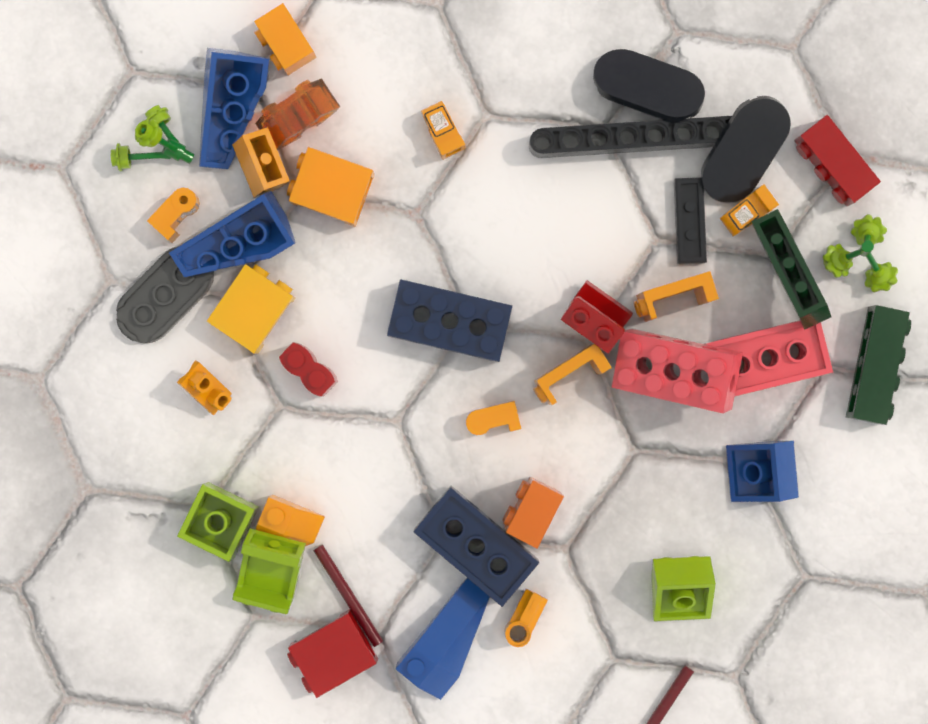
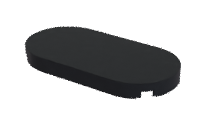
(648, 85)
(745, 149)

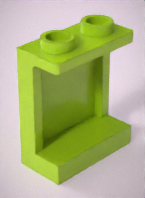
(269, 571)

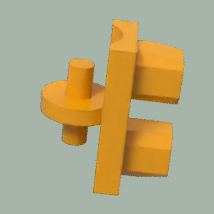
(205, 388)

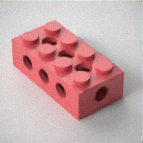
(691, 357)
(783, 369)

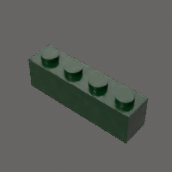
(791, 269)
(878, 365)

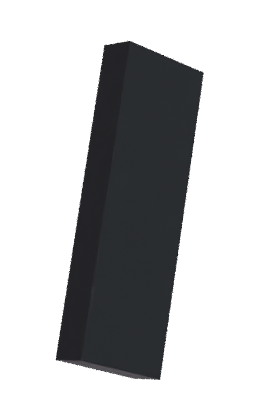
(690, 221)

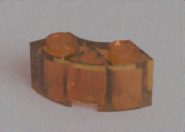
(302, 110)

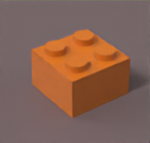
(532, 512)

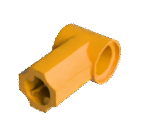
(525, 615)

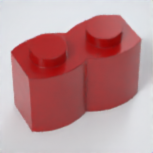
(303, 363)

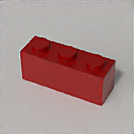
(836, 161)

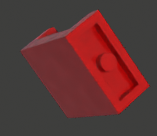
(597, 316)
(332, 654)

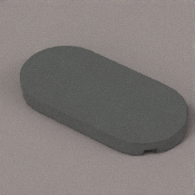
(160, 300)

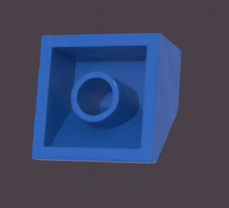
(762, 471)

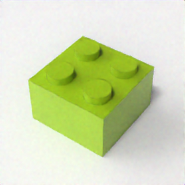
(218, 521)

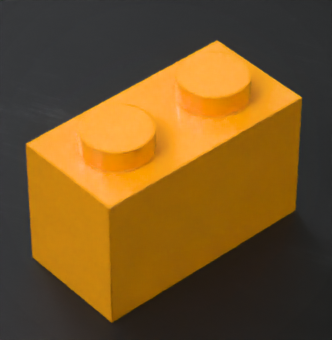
(285, 40)
(260, 162)

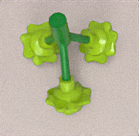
(867, 233)

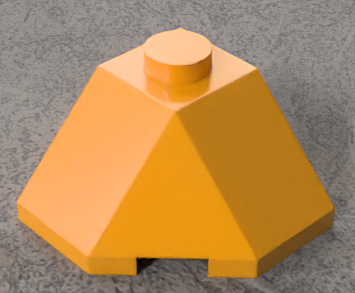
(289, 520)

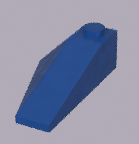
(230, 96)
(243, 237)
(442, 647)

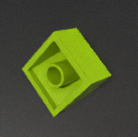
(682, 588)

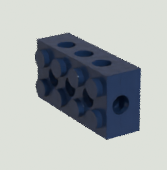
(441, 302)
(476, 565)

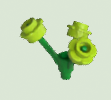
(149, 134)

